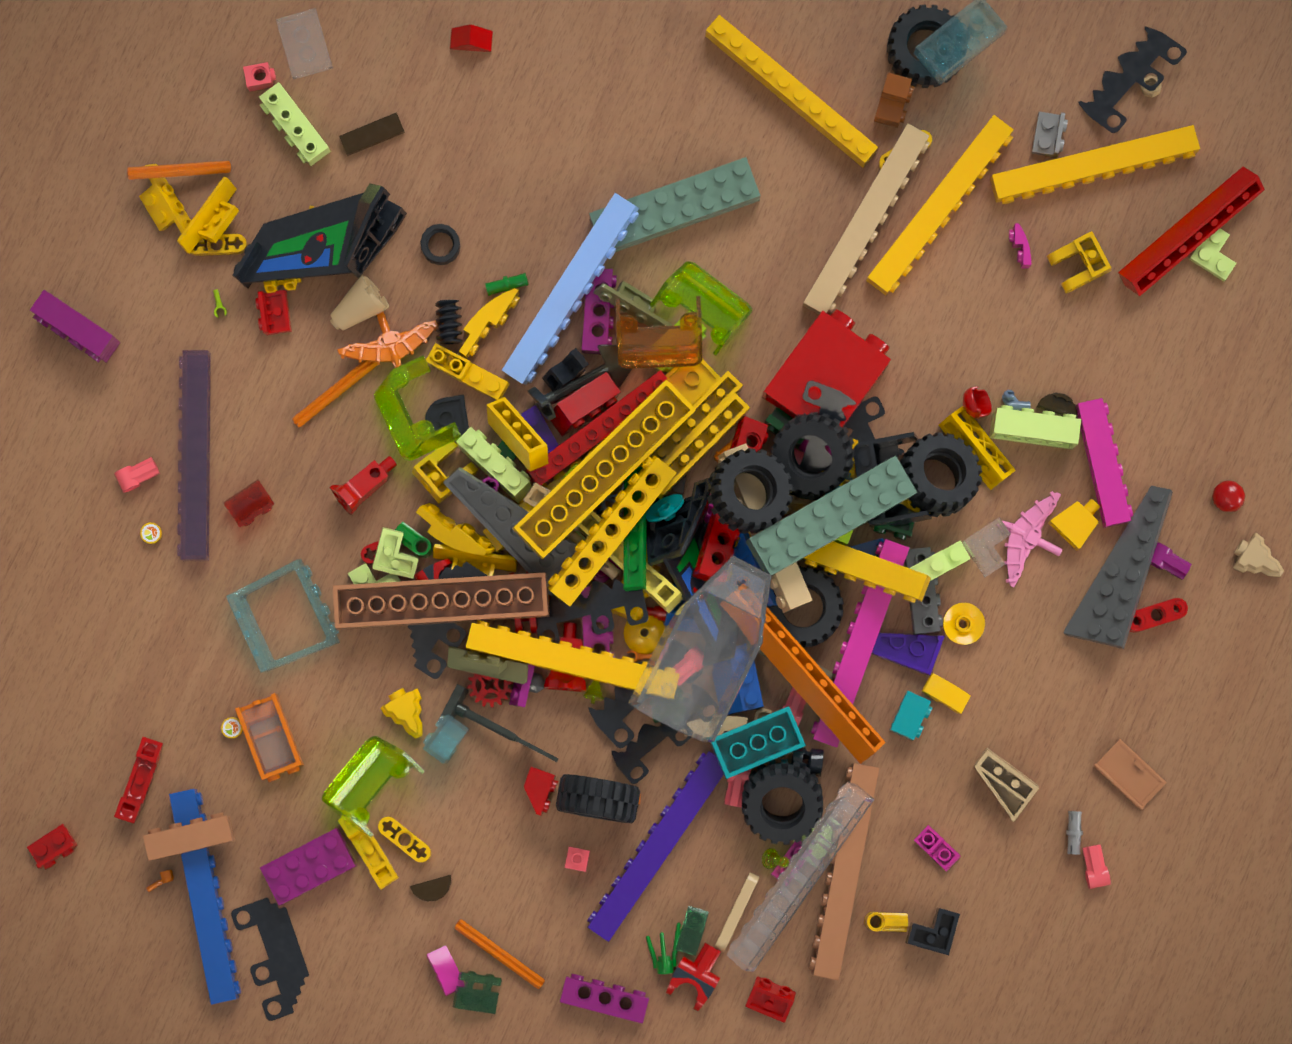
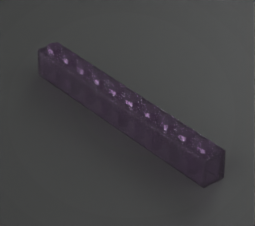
(195, 455)

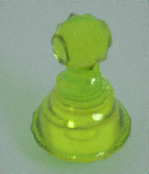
(594, 692)
(772, 859)

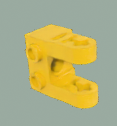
(1091, 255)
(432, 477)

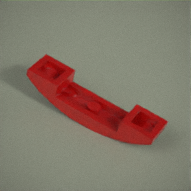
(139, 780)

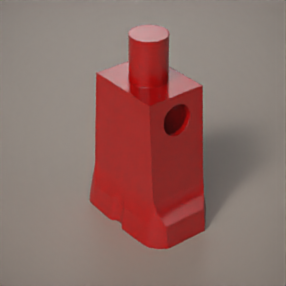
(363, 484)
(563, 681)

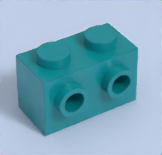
(910, 716)

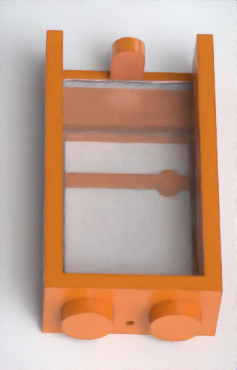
(269, 738)

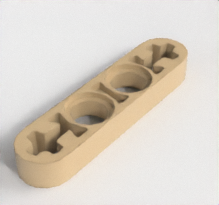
(736, 912)

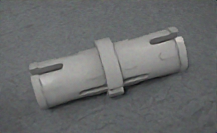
(1074, 832)

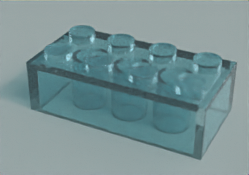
(960, 40)

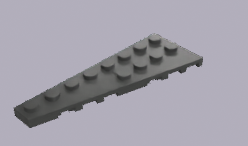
(499, 518)
(1114, 595)

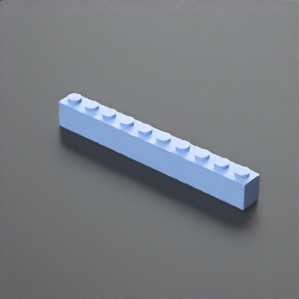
(570, 289)

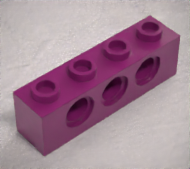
(591, 321)
(591, 638)
(634, 1013)

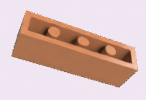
(187, 838)

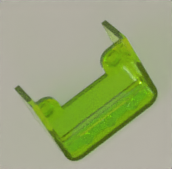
(719, 305)
(410, 438)
(364, 779)

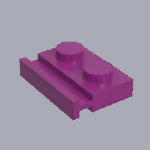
(520, 691)

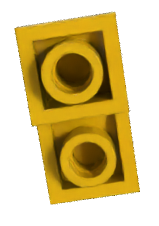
(946, 693)

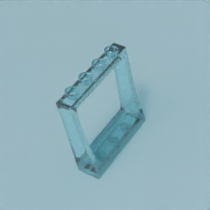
(252, 631)

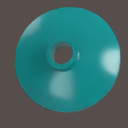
(665, 508)

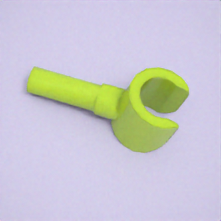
(218, 303)

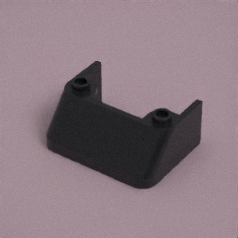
(875, 452)

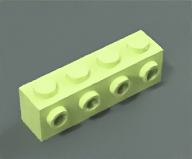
(294, 124)
(497, 467)

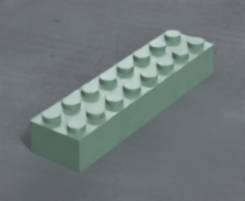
(689, 202)
(831, 516)

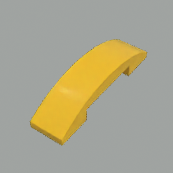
(372, 855)

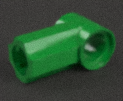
(412, 539)

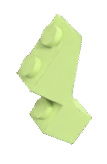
(943, 561)

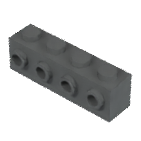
(925, 613)

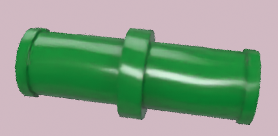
(507, 284)

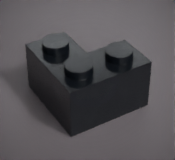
(937, 938)

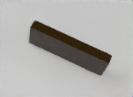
(372, 134)

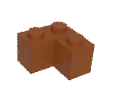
(895, 94)

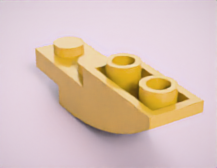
(492, 314)
(467, 372)
(460, 536)

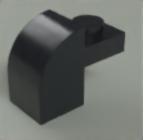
(566, 371)

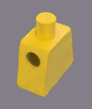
(1076, 523)

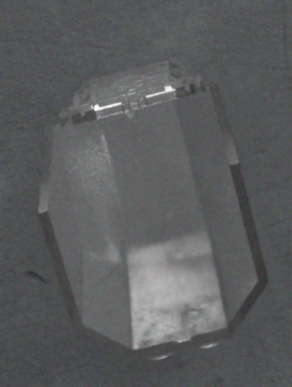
(706, 652)

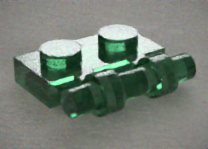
(477, 999)

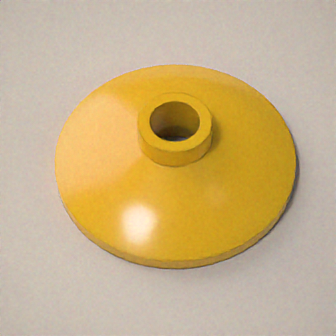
(974, 623)
(644, 644)

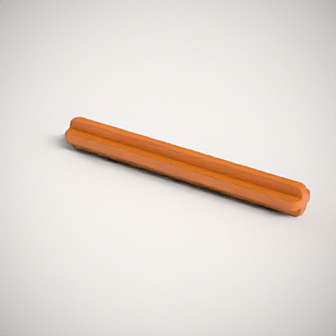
(176, 170)
(333, 392)
(500, 954)

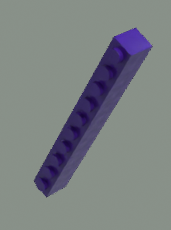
(657, 848)

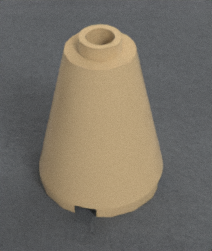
(358, 304)

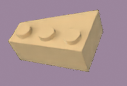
(1006, 782)

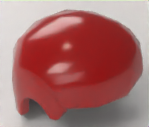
(977, 402)
(1228, 496)

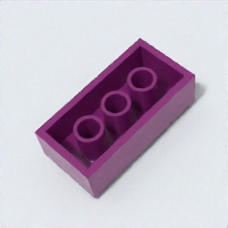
(75, 326)
(308, 866)

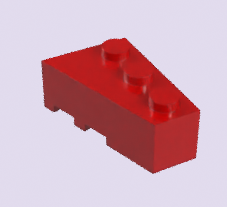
(585, 404)

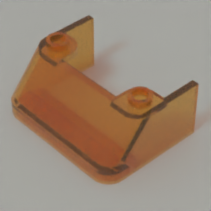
(660, 344)

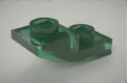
(692, 930)

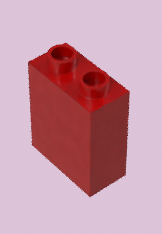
(833, 358)

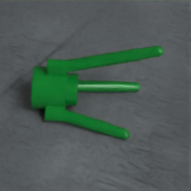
(664, 963)

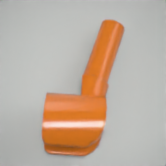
(640, 656)
(166, 876)

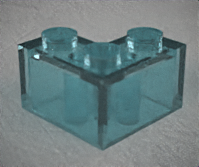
(446, 738)

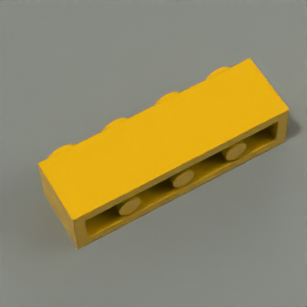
(517, 434)

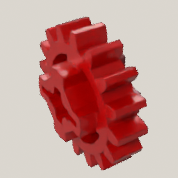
(483, 692)

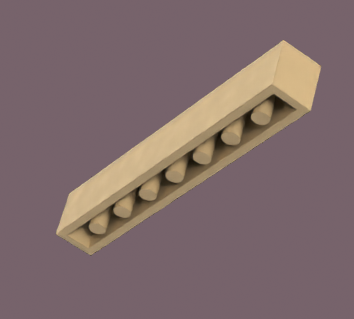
(789, 582)

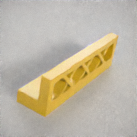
(991, 472)

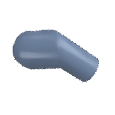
(1010, 400)

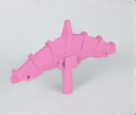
(1027, 534)

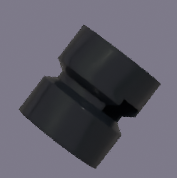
(814, 757)

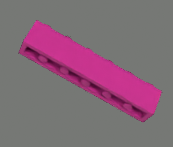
(1103, 463)

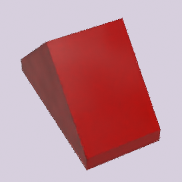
(471, 38)

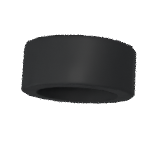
(438, 228)

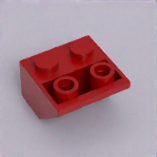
(538, 788)

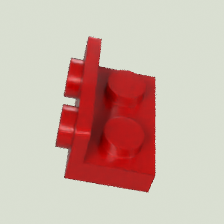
(52, 846)
(771, 999)

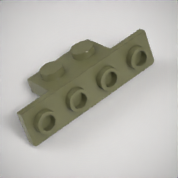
(631, 302)
(487, 665)

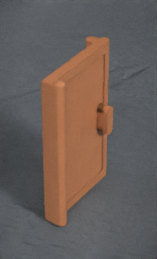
(1130, 774)

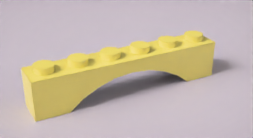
(656, 585)

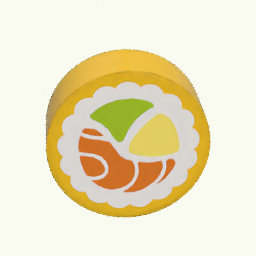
(151, 533)
(231, 728)

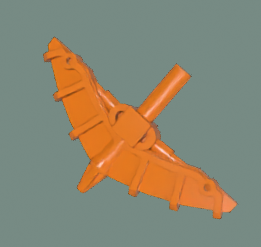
(390, 345)

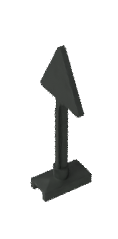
(618, 374)
(456, 707)

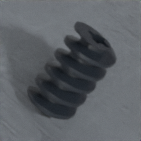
(448, 322)

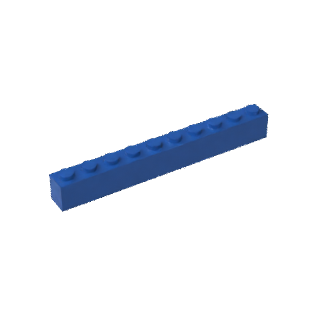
(206, 905)

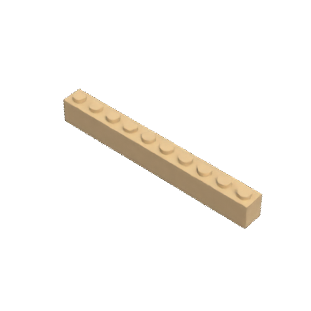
(866, 219)

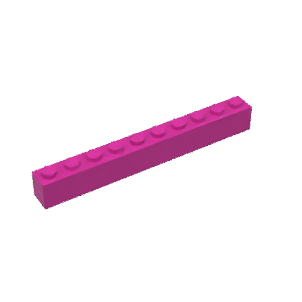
(861, 639)

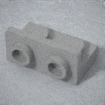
(1048, 134)

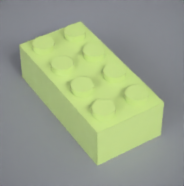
(1035, 428)

